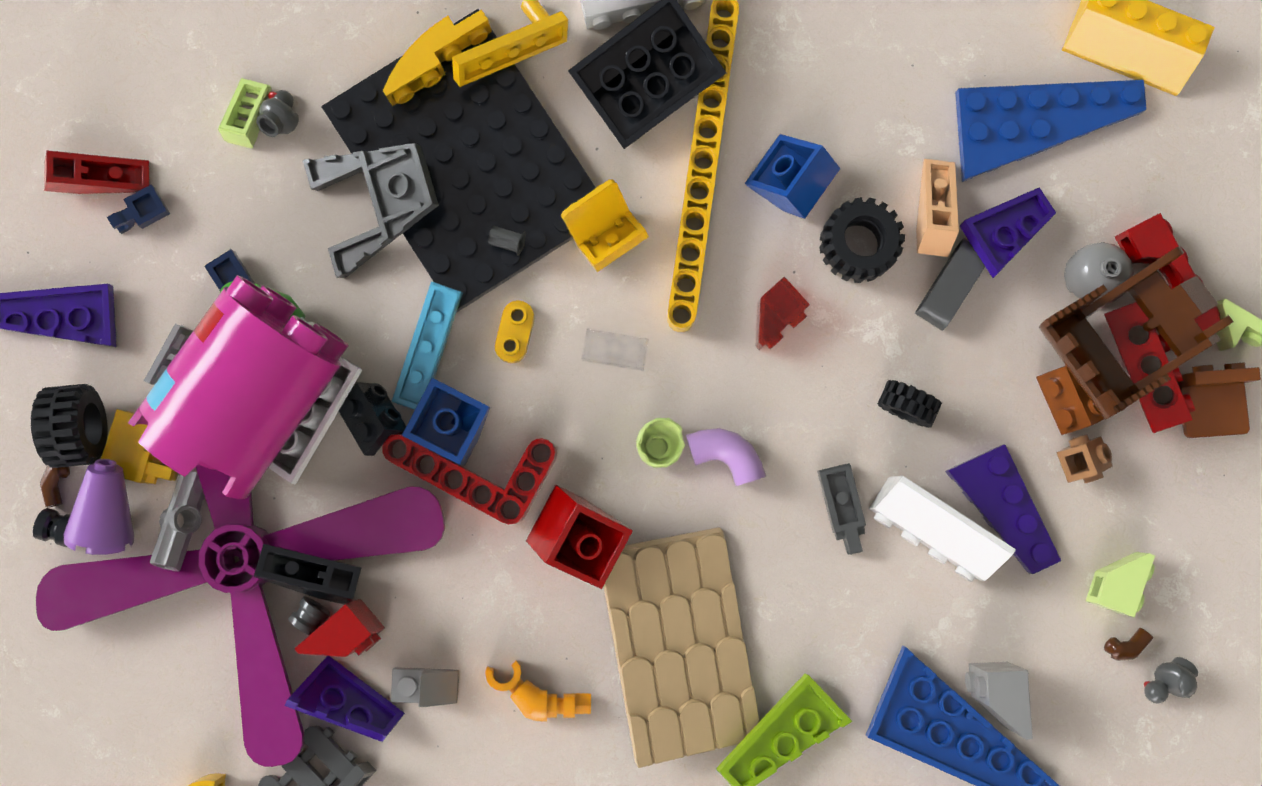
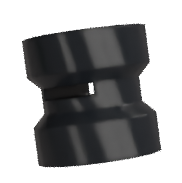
(51, 526)

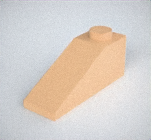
(937, 208)

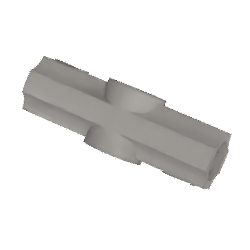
(173, 540)

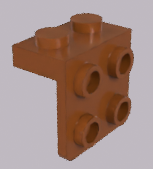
(1218, 399)
(1068, 401)

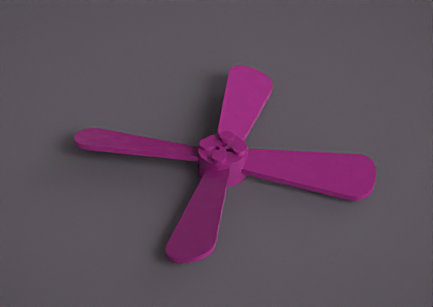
(271, 732)

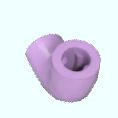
(729, 448)

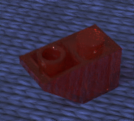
(777, 310)

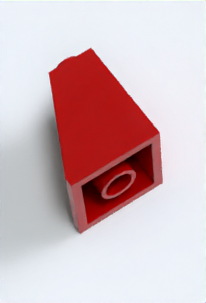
(578, 537)

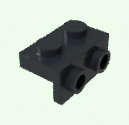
(370, 416)

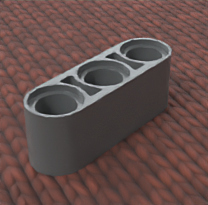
(951, 286)

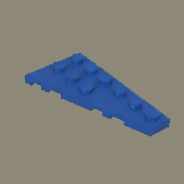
(1023, 120)
(941, 729)

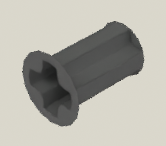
(507, 239)

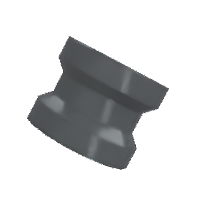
(308, 615)

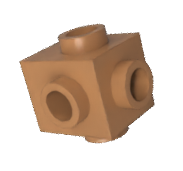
(1085, 459)

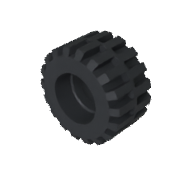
(878, 221)
(69, 425)

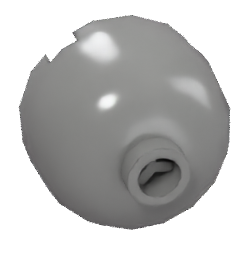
(1096, 266)

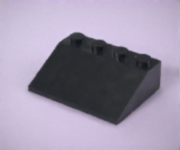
(647, 71)

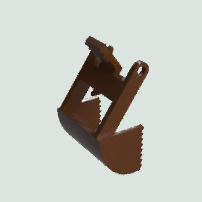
(1168, 311)

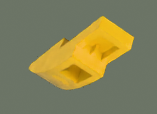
(422, 60)

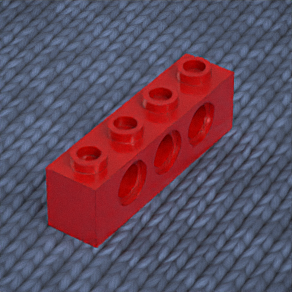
(1159, 415)

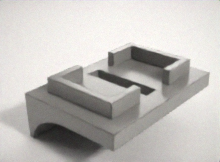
(170, 348)

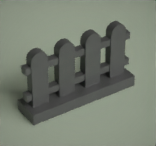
(331, 754)

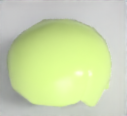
(660, 442)

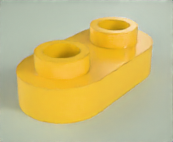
(514, 331)

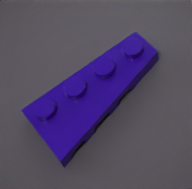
(62, 313)
(1004, 501)

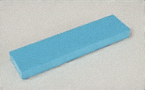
(427, 344)

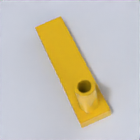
(513, 47)

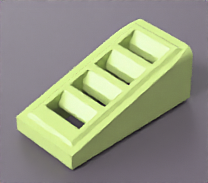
(239, 131)

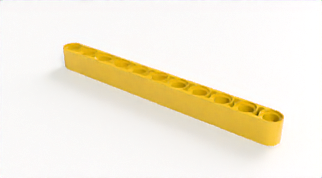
(706, 148)

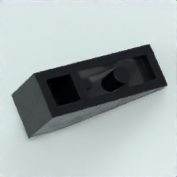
(308, 574)

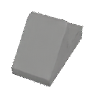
(424, 686)

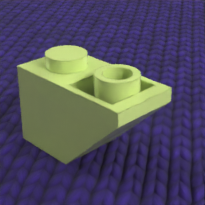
(1122, 584)

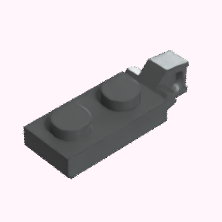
(843, 505)

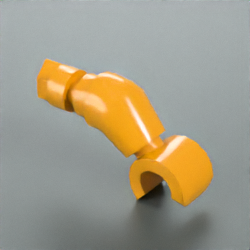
(537, 703)

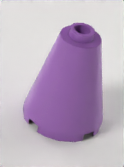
(101, 511)

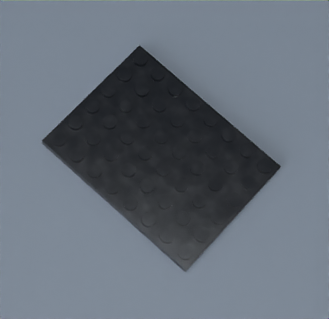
(489, 163)

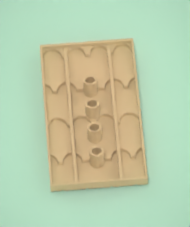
(680, 647)

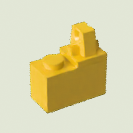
(134, 459)

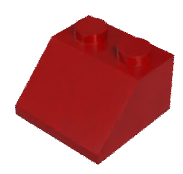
(345, 632)

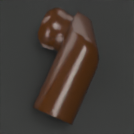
(50, 487)
(1128, 649)

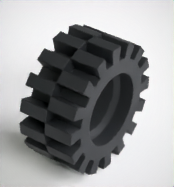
(909, 403)

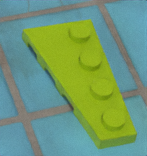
(788, 729)

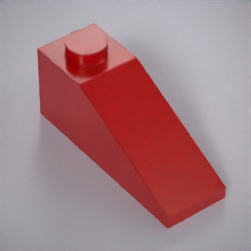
(93, 173)

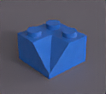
(447, 422)

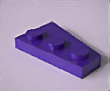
(1007, 228)
(345, 700)

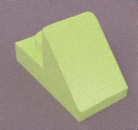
(1245, 326)

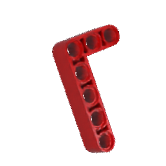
(471, 481)

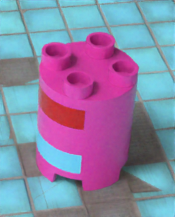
(238, 387)

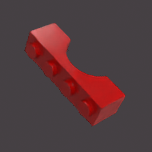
(1151, 241)

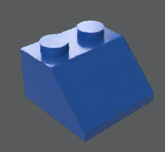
(793, 175)

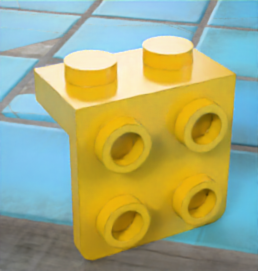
(603, 225)

